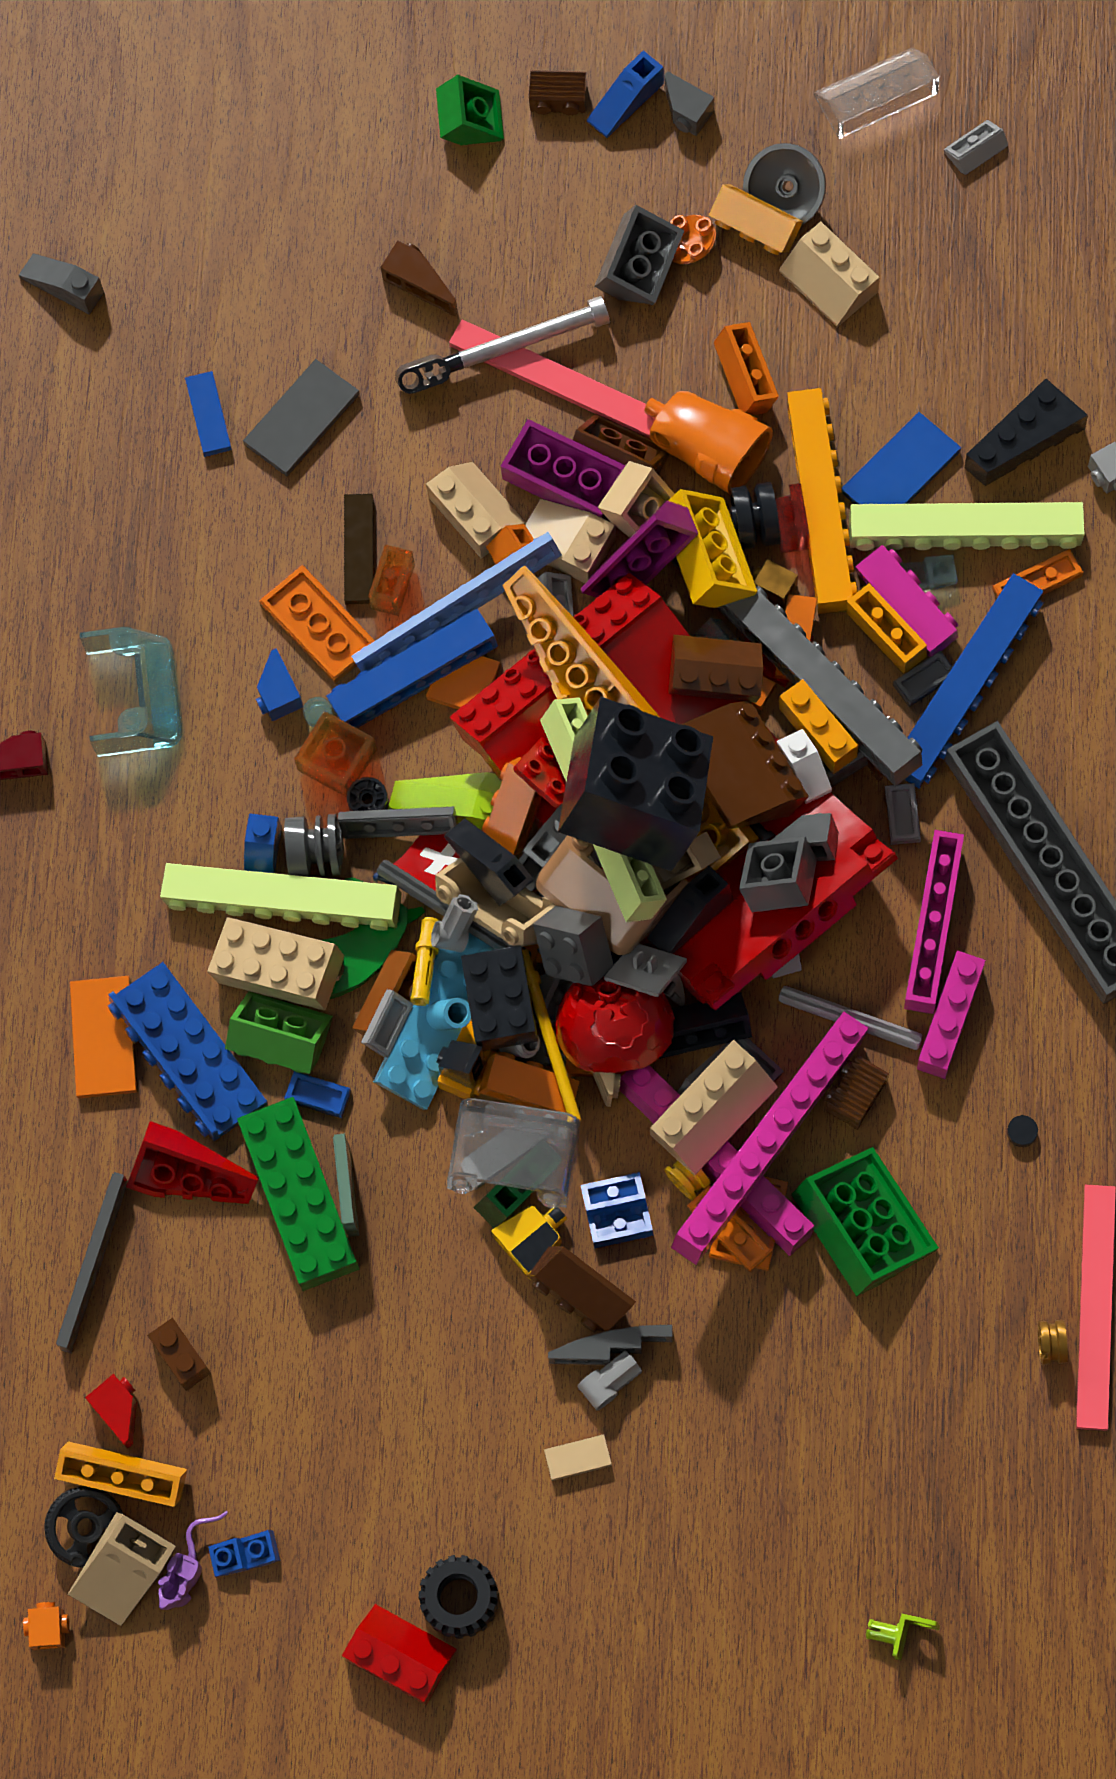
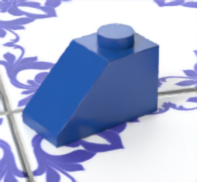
(277, 689)
(262, 843)

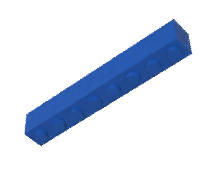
(973, 672)

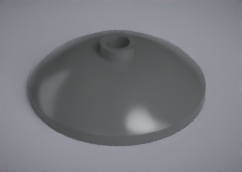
(784, 163)

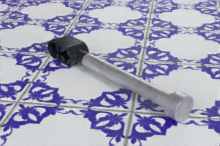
(594, 313)

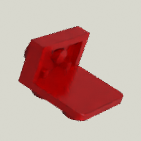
(542, 772)

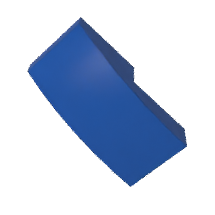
(244, 1553)

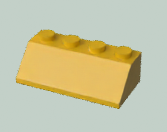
(714, 559)

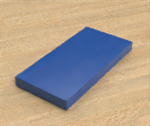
(903, 465)

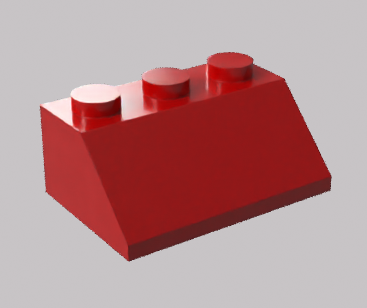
(399, 1653)

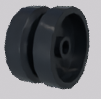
(750, 516)

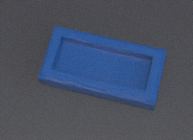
(318, 1094)

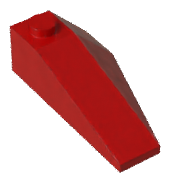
(183, 1167)

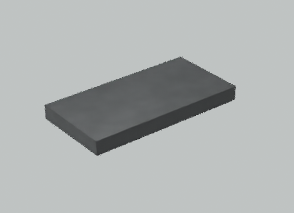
(301, 417)

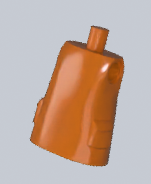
(709, 438)

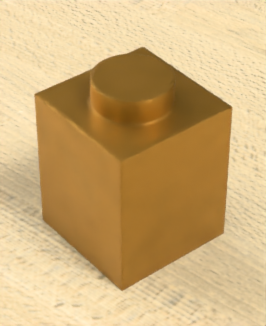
(776, 582)

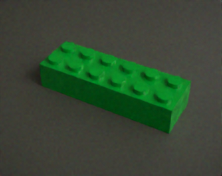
(298, 1194)

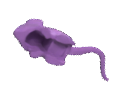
(182, 1572)

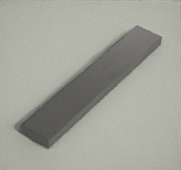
(92, 1263)

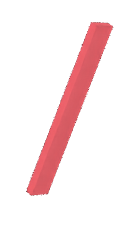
(559, 380)
(1095, 1308)

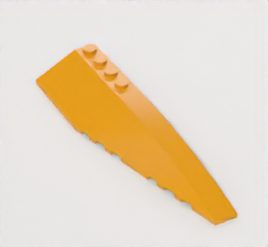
(585, 672)

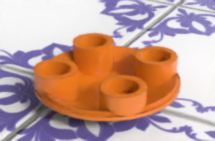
(696, 240)

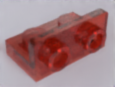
(793, 521)

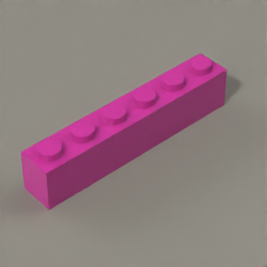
(934, 922)

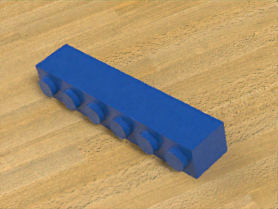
(412, 669)

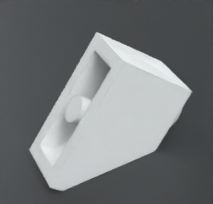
(806, 764)

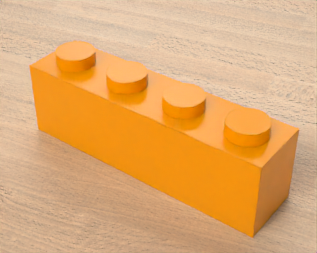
(120, 1474)

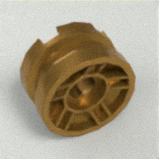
(1052, 1342)

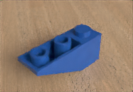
(628, 92)

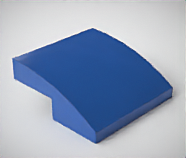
(617, 1210)

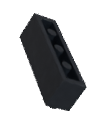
(702, 1027)

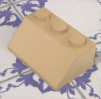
(830, 274)
(471, 505)

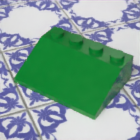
(864, 1220)

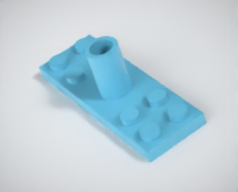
(412, 1065)

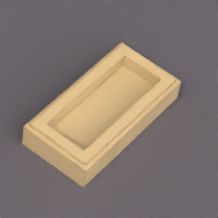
(577, 1457)

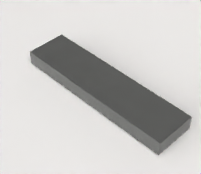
(397, 822)

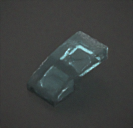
(934, 572)

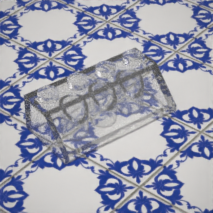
(878, 91)

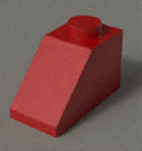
(116, 1407)

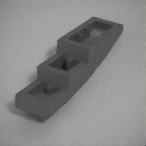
(598, 1347)

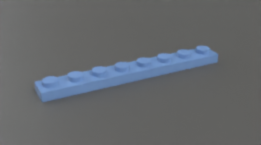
(465, 598)

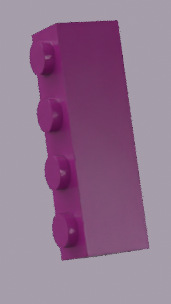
(559, 469)
(647, 549)

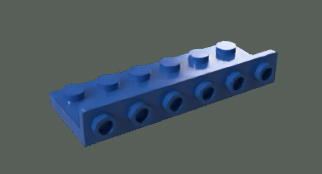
(186, 1051)

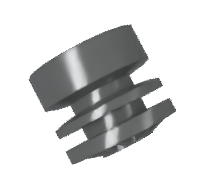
(313, 846)

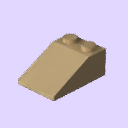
(634, 497)
(578, 534)

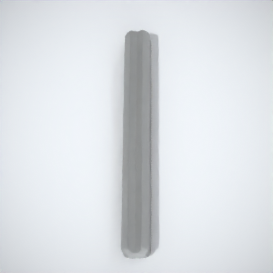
(833, 1011)

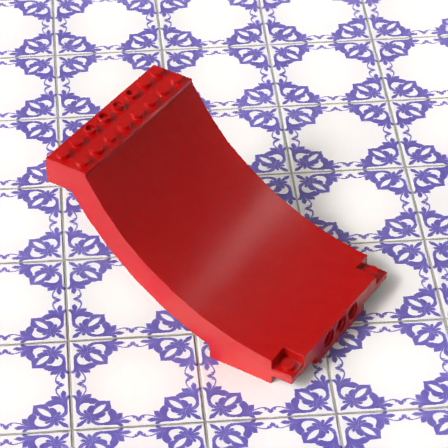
(737, 944)

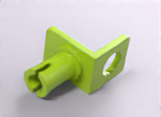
(897, 1634)

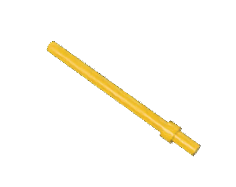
(549, 1037)

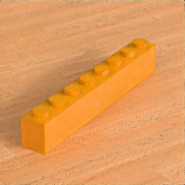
(819, 488)

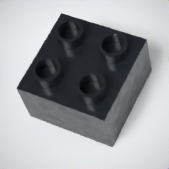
(636, 784)

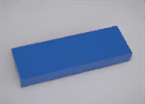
(208, 413)

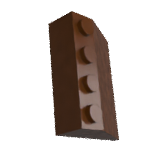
(747, 770)

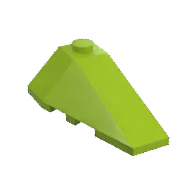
(466, 792)

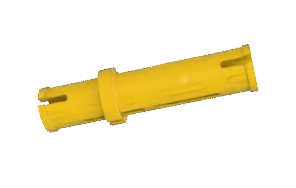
(424, 964)

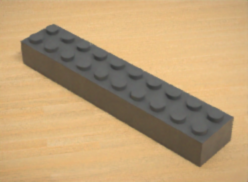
(1041, 851)

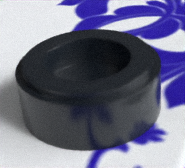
(1022, 1131)

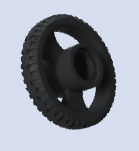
(65, 1507)

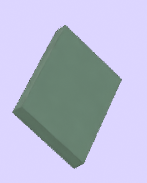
(346, 1185)

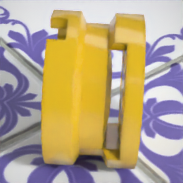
(685, 1180)

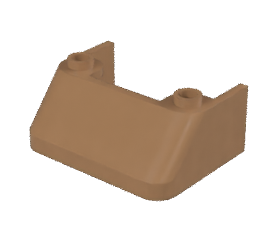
(581, 885)

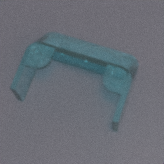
(158, 717)

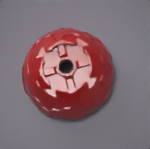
(613, 1027)

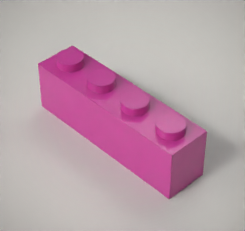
(904, 595)
(951, 1014)

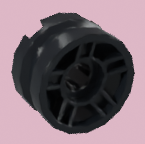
(365, 787)

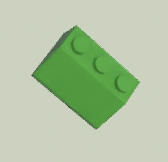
(278, 1032)

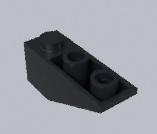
(489, 862)
(691, 910)

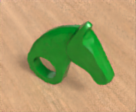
(368, 949)

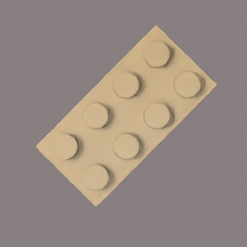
(276, 963)

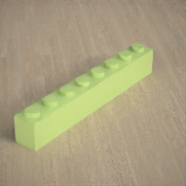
(966, 525)
(630, 879)
(281, 895)

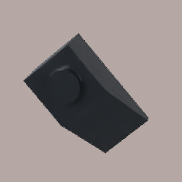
(461, 1062)

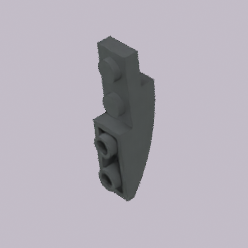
(542, 847)

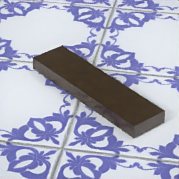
(358, 547)

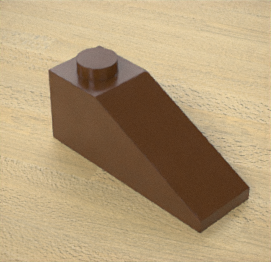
(412, 272)

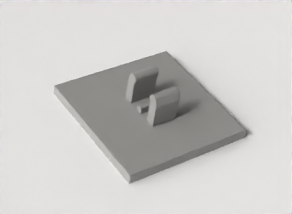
(646, 970)

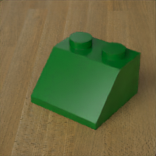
(469, 112)

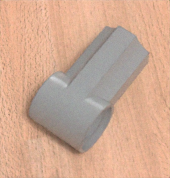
(453, 930)
(602, 1385)

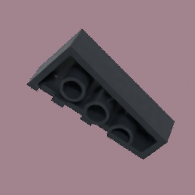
(1029, 429)

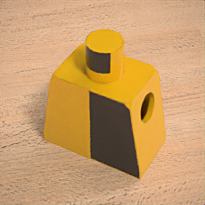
(529, 1235)

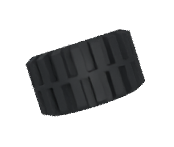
(450, 1570)

